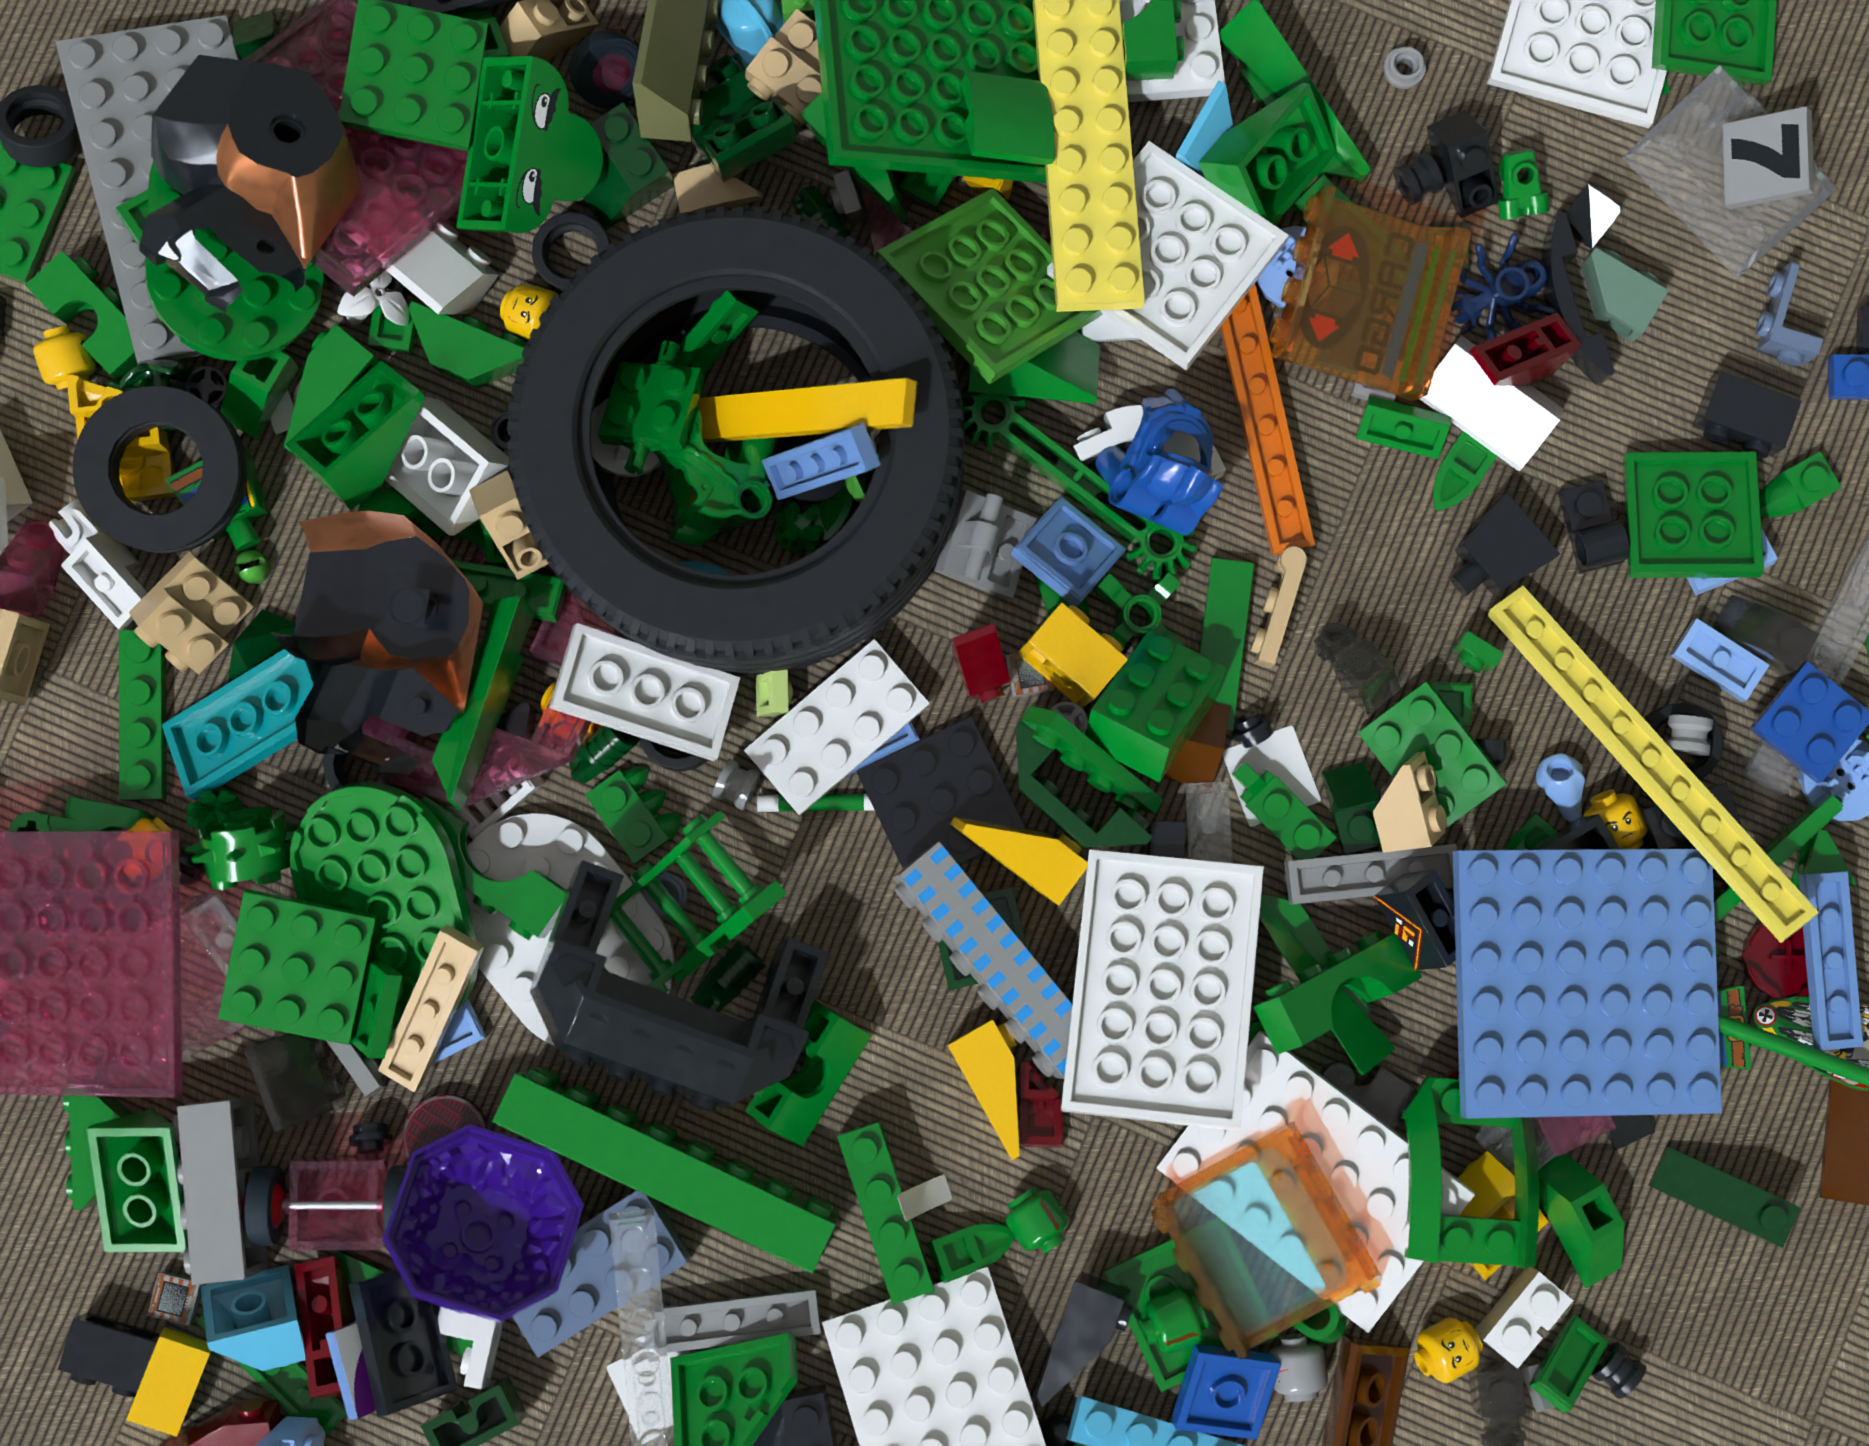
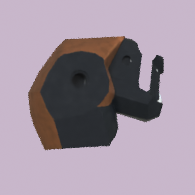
(247, 152)

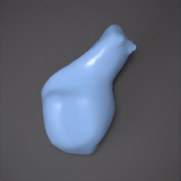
(1563, 783)

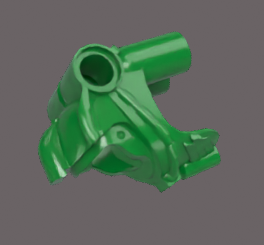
(716, 491)

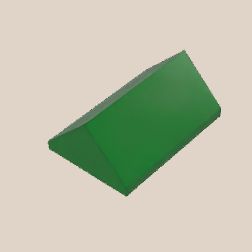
(137, 1183)

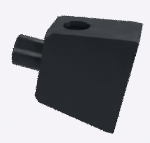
(1501, 549)

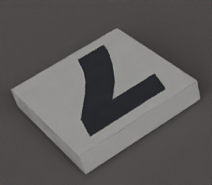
(1768, 158)

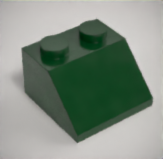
(630, 169)

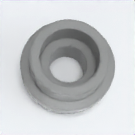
(1407, 56)

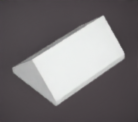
(1501, 418)

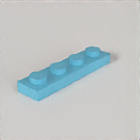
(1108, 1425)

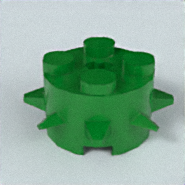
(244, 847)

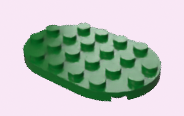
(259, 320)
(389, 858)

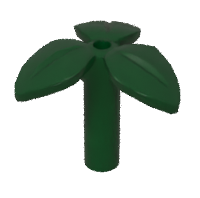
(158, 373)

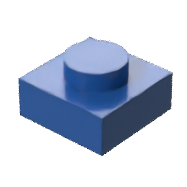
(1848, 377)

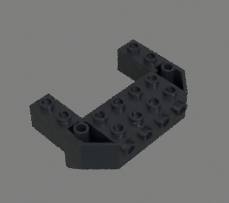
(658, 1034)

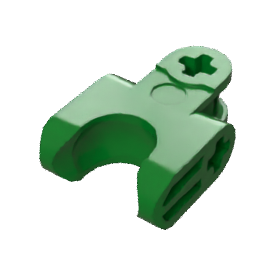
(81, 816)

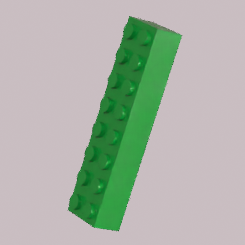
(667, 1168)

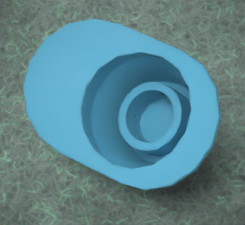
(749, 24)

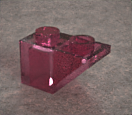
(30, 569)

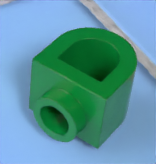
(1324, 1326)

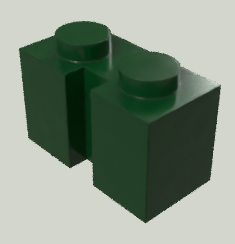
(491, 1414)

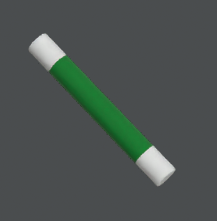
(828, 802)

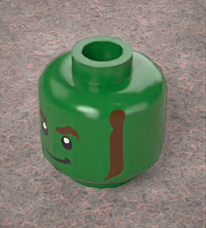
(1037, 1220)
(1174, 1321)

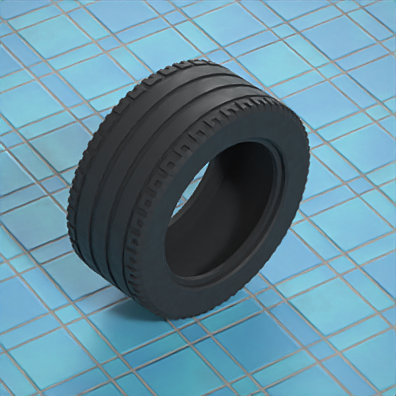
(801, 284)

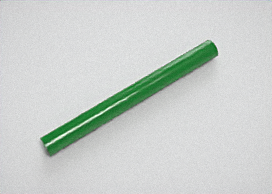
(1793, 1050)

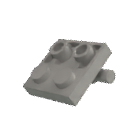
(982, 544)

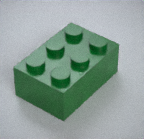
(1154, 704)

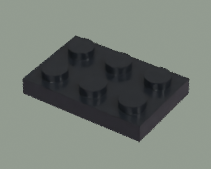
(400, 1344)

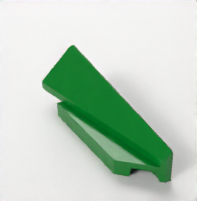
(1275, 70)
(490, 684)
(1303, 947)

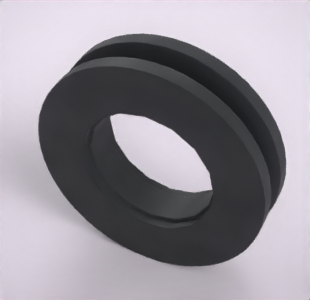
(105, 441)

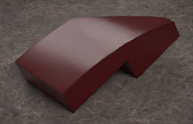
(1038, 1111)

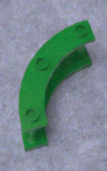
(731, 916)

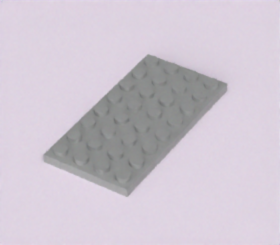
(113, 92)

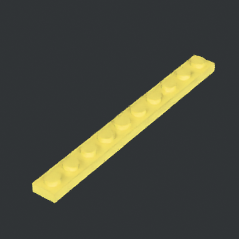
(1653, 765)

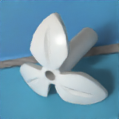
(363, 303)

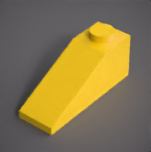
(1034, 856)
(990, 1071)

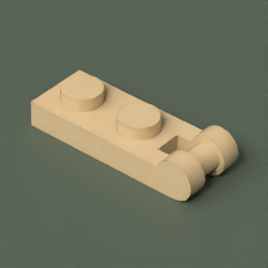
(1279, 606)

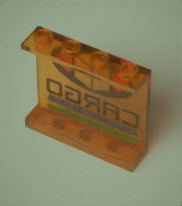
(1368, 296)

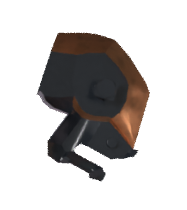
(389, 628)

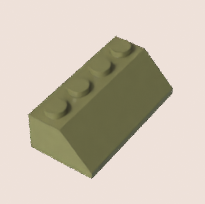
(673, 66)

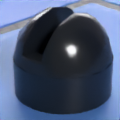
(1495, 749)
(198, 874)
(1056, 1430)

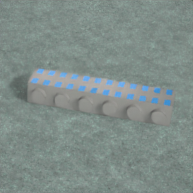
(990, 953)

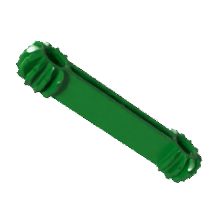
(1072, 478)

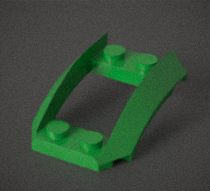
(1459, 1237)

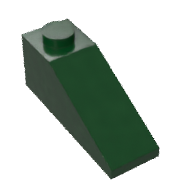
(1724, 1197)

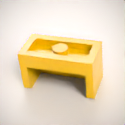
(169, 1382)

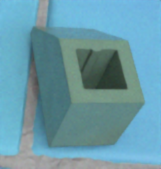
(1620, 295)

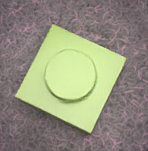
(773, 693)

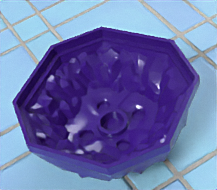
(483, 1223)

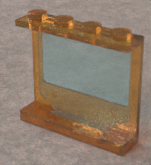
(1264, 1239)

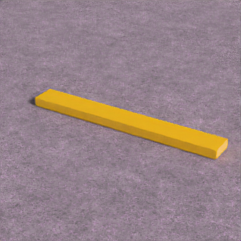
(808, 410)

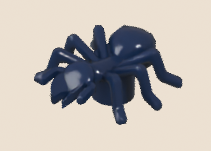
(1503, 290)

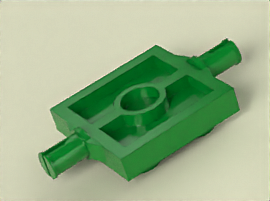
(651, 406)

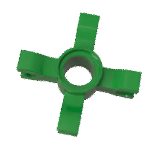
(1115, 595)

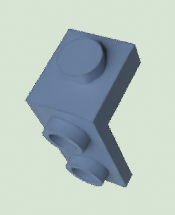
(1788, 345)

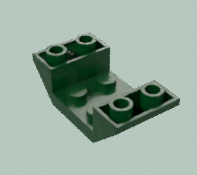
(738, 124)
(1118, 830)

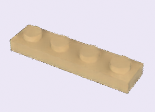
(431, 1008)

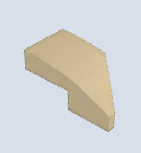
(705, 190)

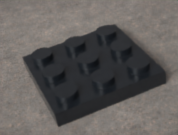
(931, 784)

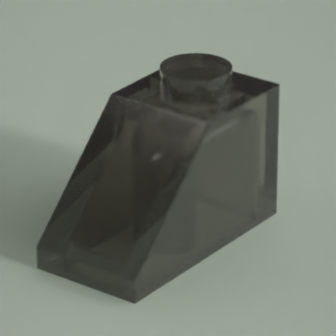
(1766, 633)

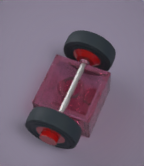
(329, 1203)

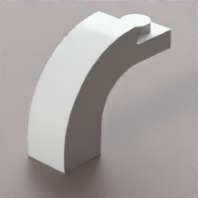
(1121, 429)

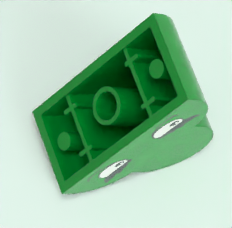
(524, 148)

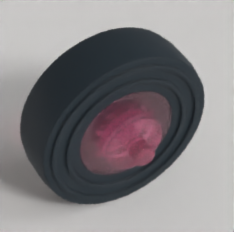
(604, 68)

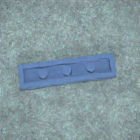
(821, 462)
(1831, 962)

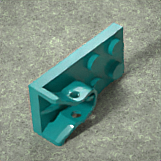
(239, 723)

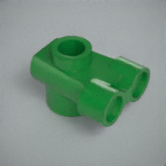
(1522, 195)

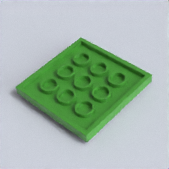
(985, 284)

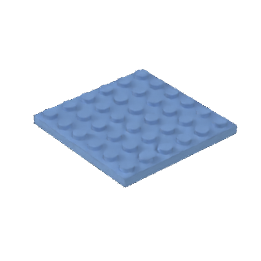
(1586, 983)

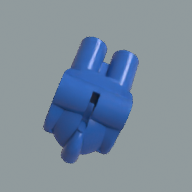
(1159, 483)

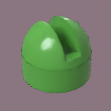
(253, 575)

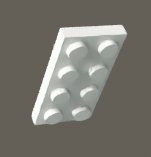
(644, 692)
(837, 727)

